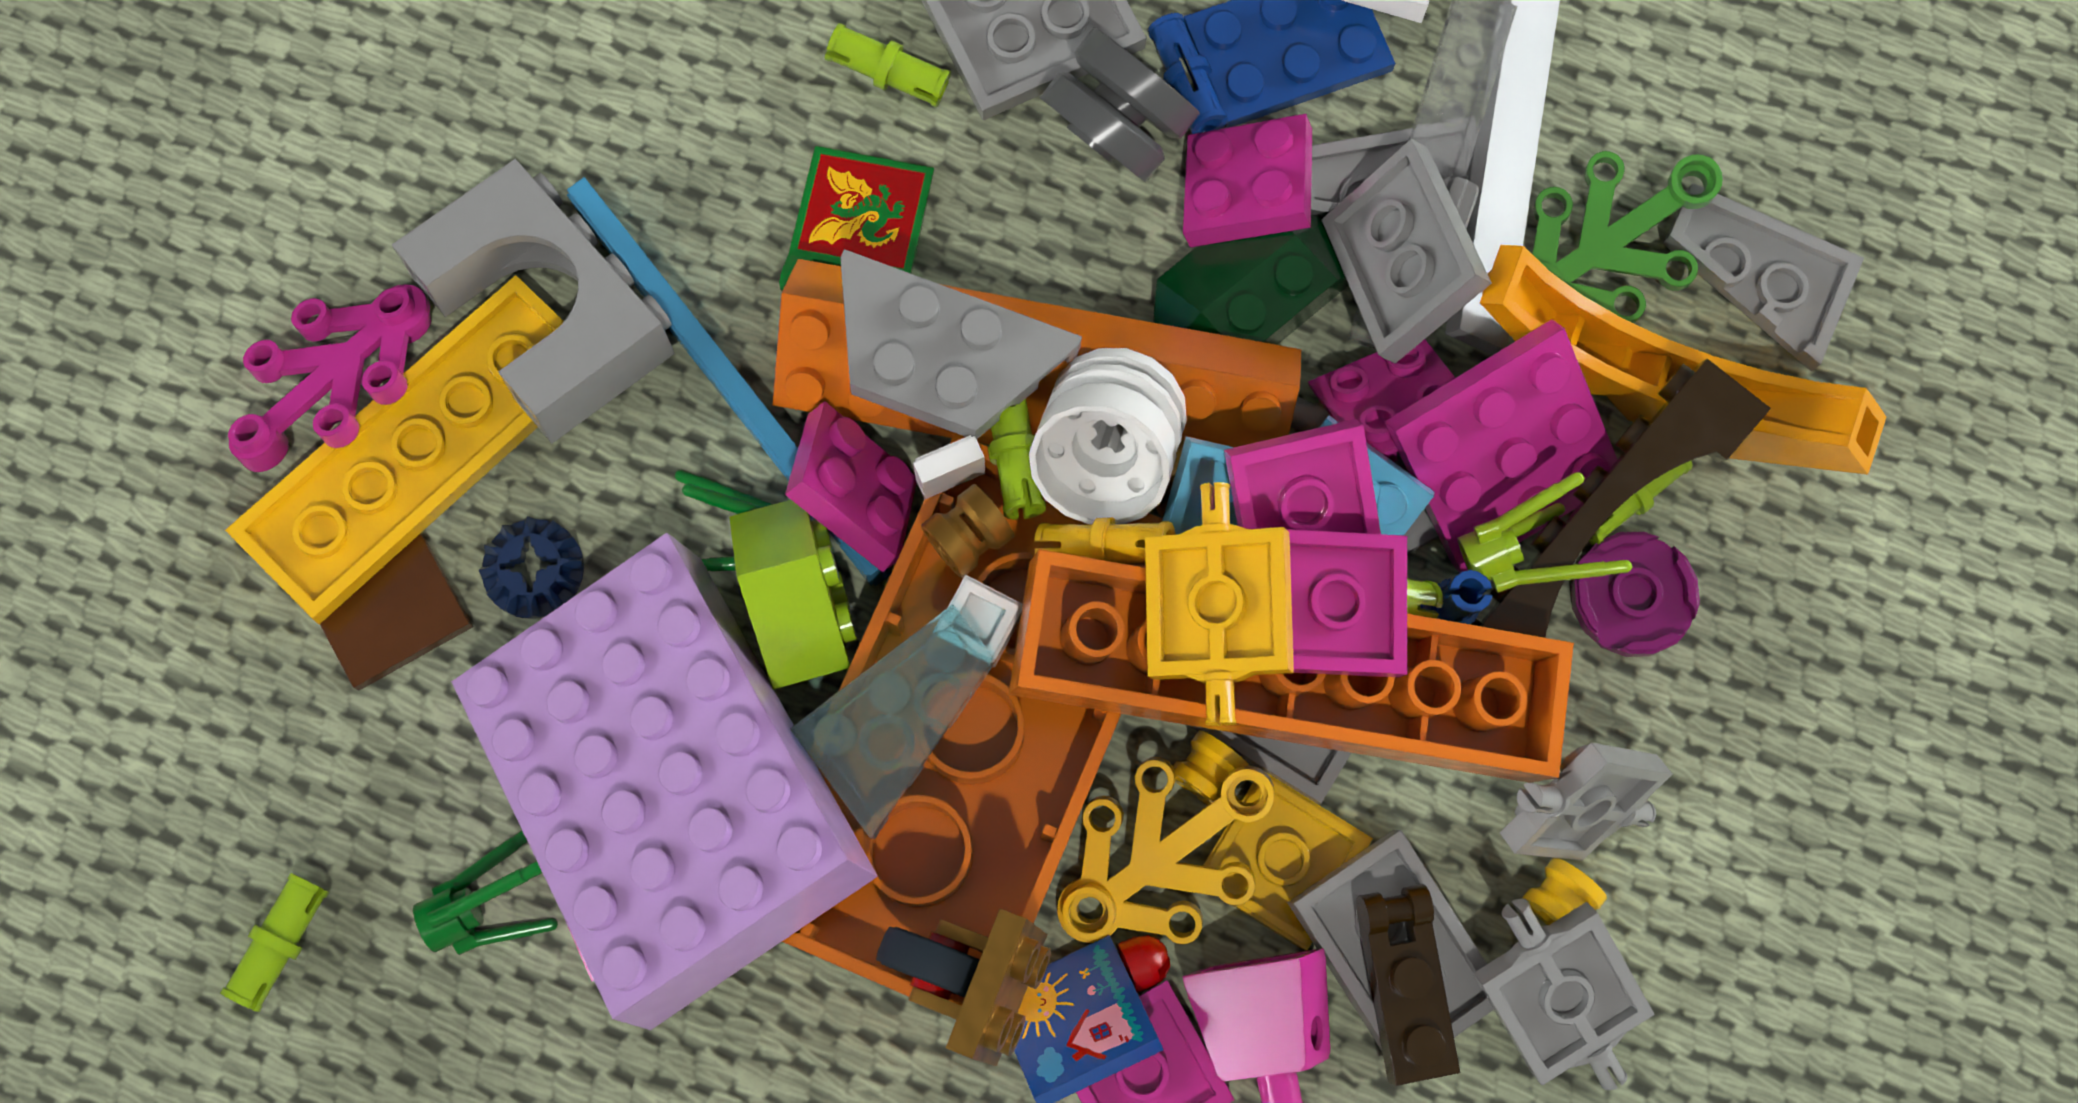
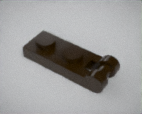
(1407, 986)

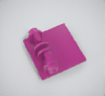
(1379, 389)

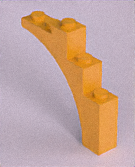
(1808, 419)

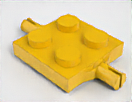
(1219, 604)

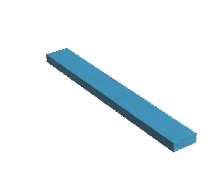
(699, 345)

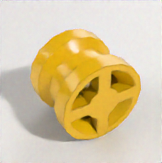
(1207, 767)
(1563, 891)

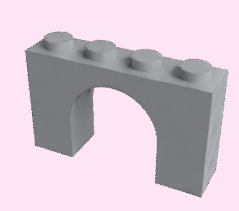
(515, 226)

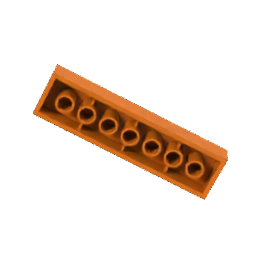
(1231, 385)
(1466, 705)

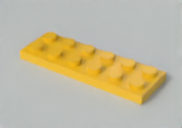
(412, 459)

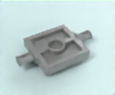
(1588, 802)
(1564, 994)

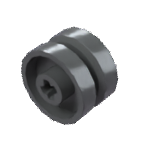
(1119, 106)

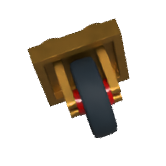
(991, 985)

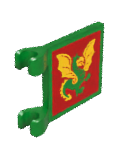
(860, 207)

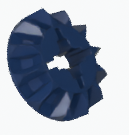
(552, 585)

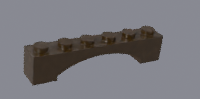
(1702, 417)

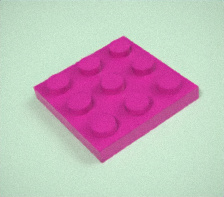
(1503, 435)

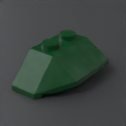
(1252, 285)

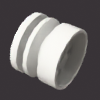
(1108, 436)

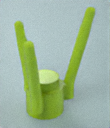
(1495, 547)

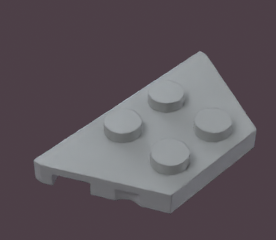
(941, 349)

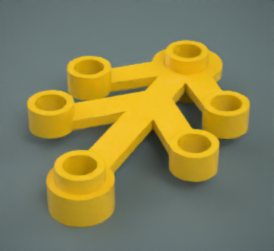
(1156, 860)

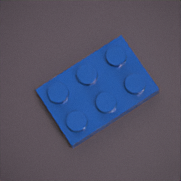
(1286, 52)

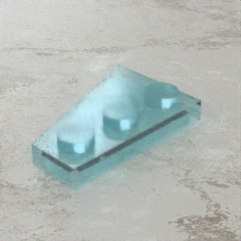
(892, 716)

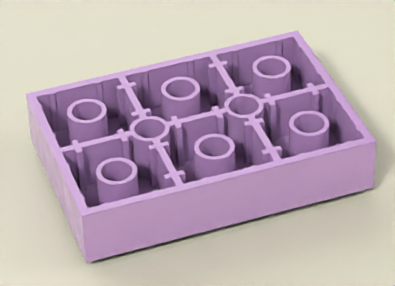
(660, 784)

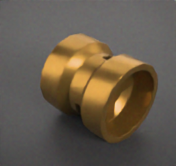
(956, 539)

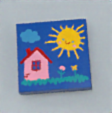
(1082, 1024)

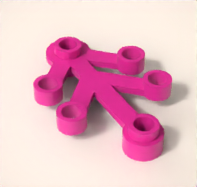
(390, 322)

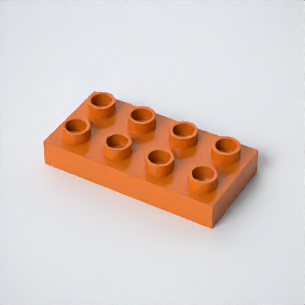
(996, 790)

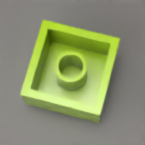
(792, 592)

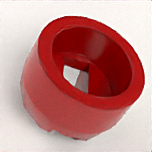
(1144, 960)

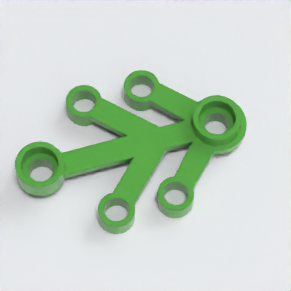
(1605, 247)

